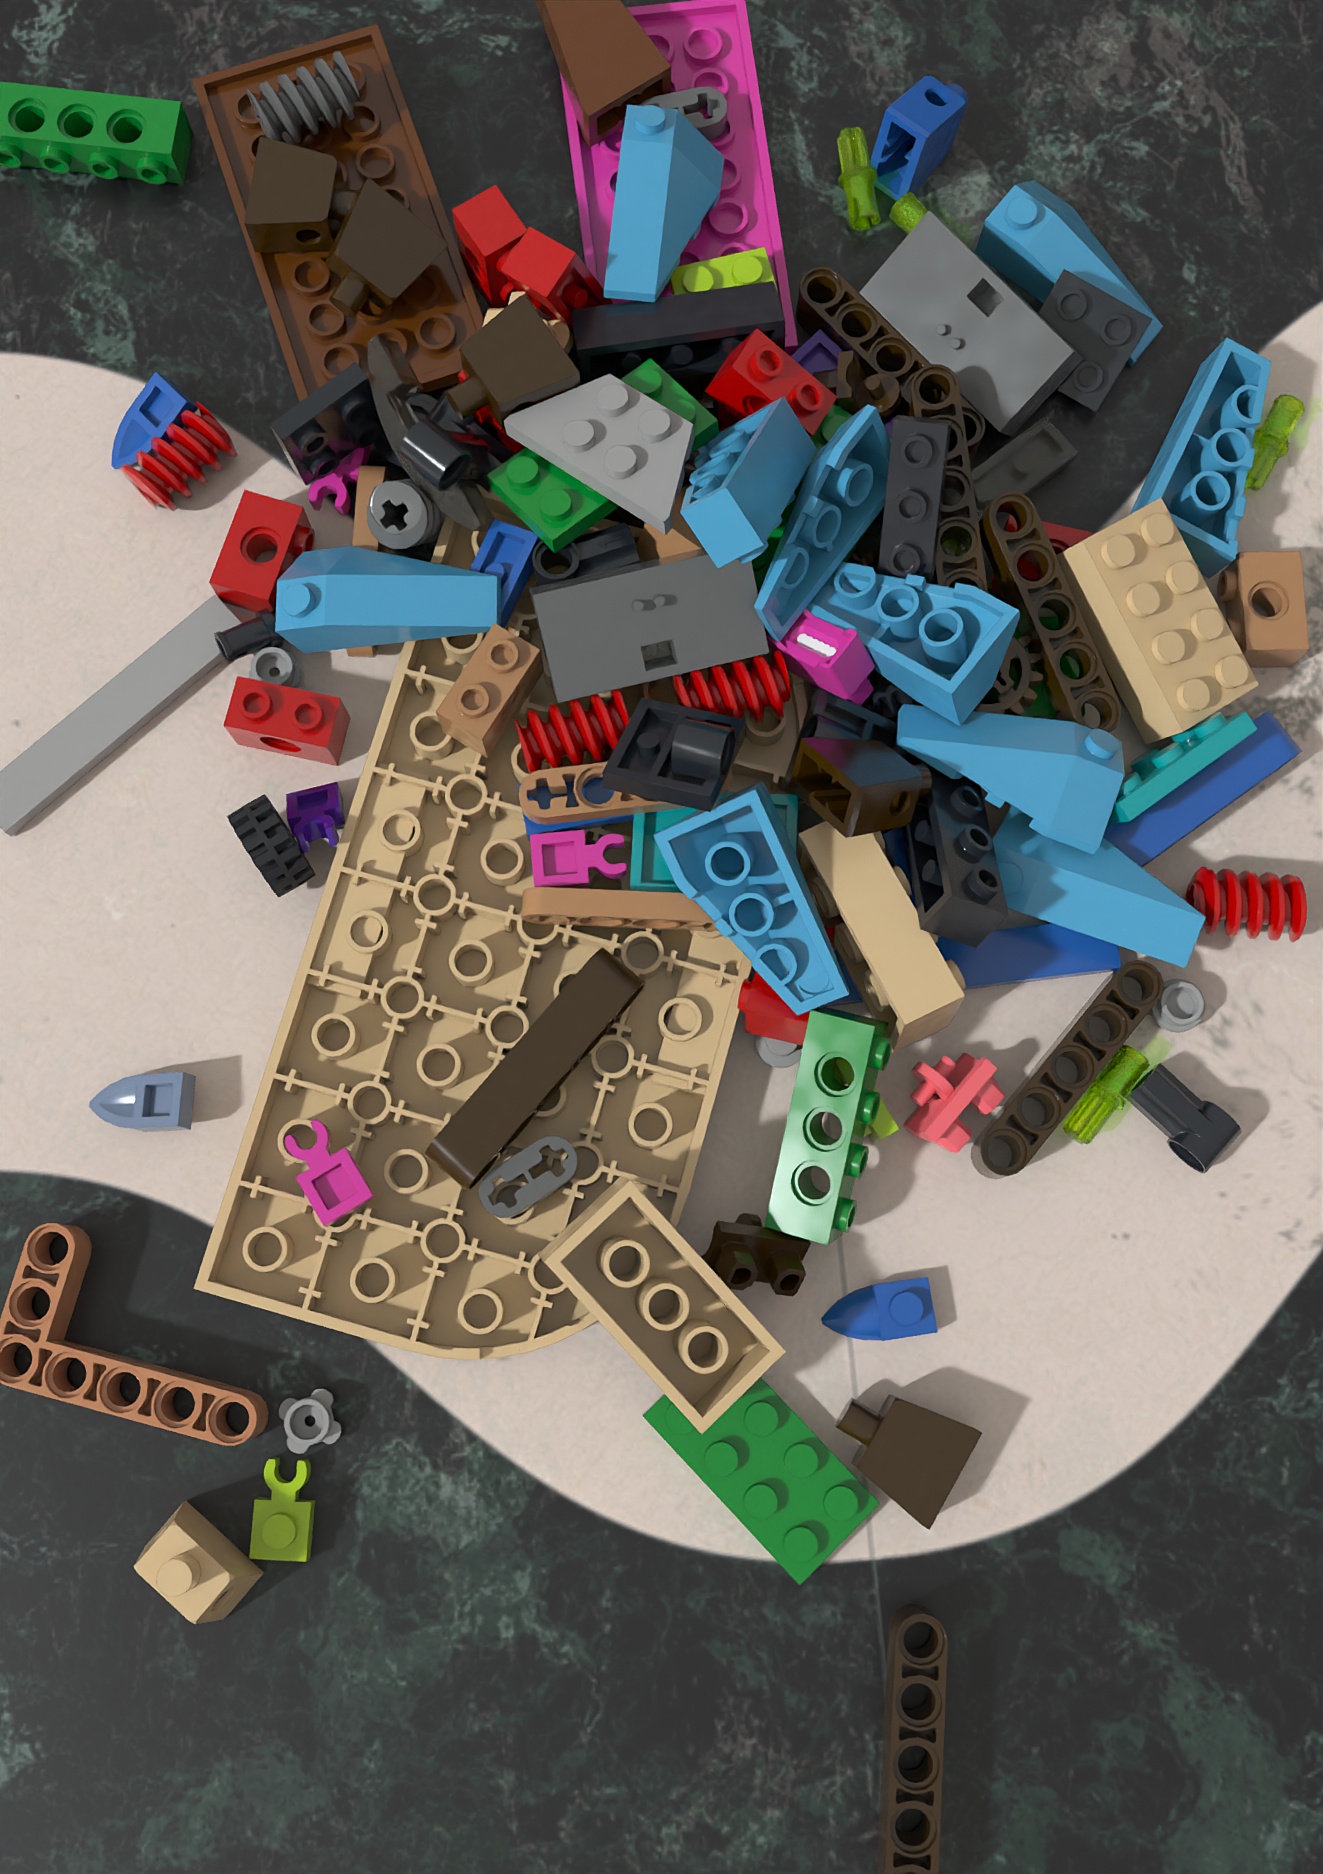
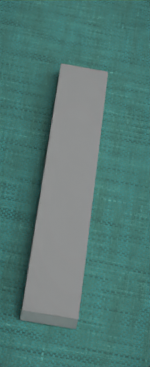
(112, 715)

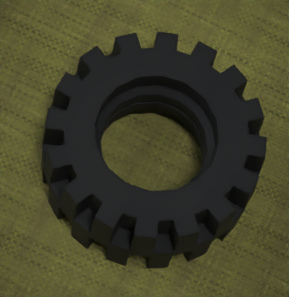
(271, 845)

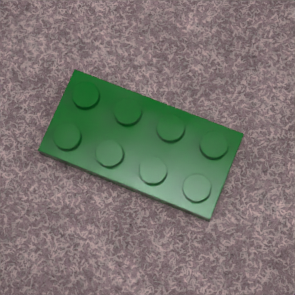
(562, 506)
(771, 1476)

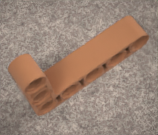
(103, 1369)

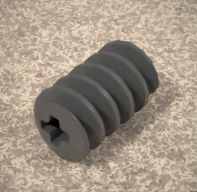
(306, 100)
(403, 515)

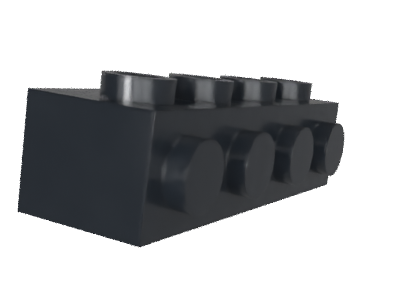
(679, 332)
(954, 861)

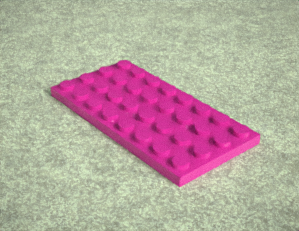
(712, 48)

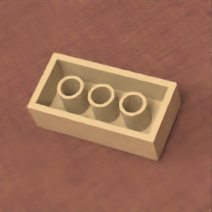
(1155, 623)
(880, 933)
(662, 1303)

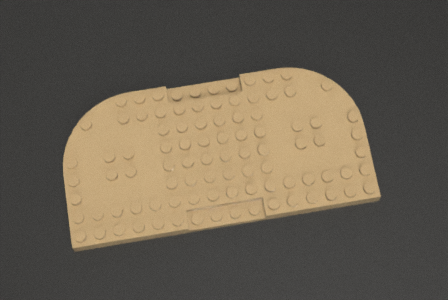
(418, 995)

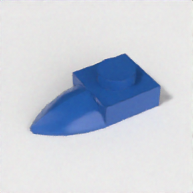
(147, 418)
(884, 1311)

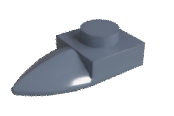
(148, 1102)

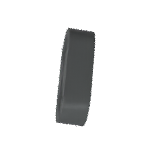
(692, 100)
(521, 1165)

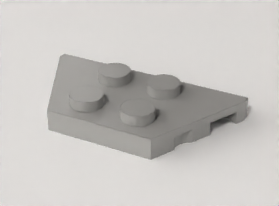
(613, 444)

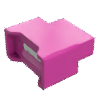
(827, 657)

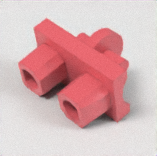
(946, 1093)

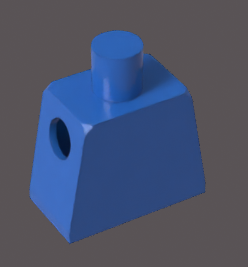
(923, 116)

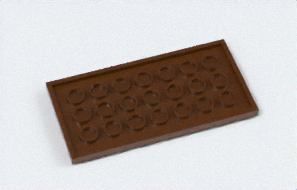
(380, 144)

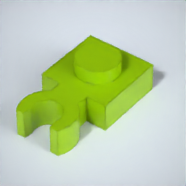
(284, 1522)

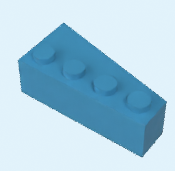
(1209, 454)
(747, 482)

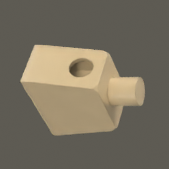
(195, 1566)

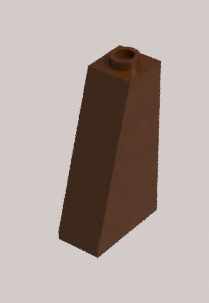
(603, 61)

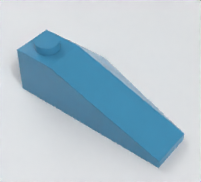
(661, 195)
(1038, 236)
(829, 516)
(379, 598)
(922, 636)
(1041, 766)
(754, 890)
(1094, 893)

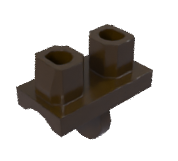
(856, 390)
(752, 1253)

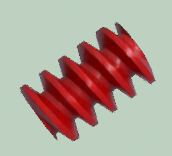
(180, 459)
(740, 690)
(573, 734)
(1249, 901)

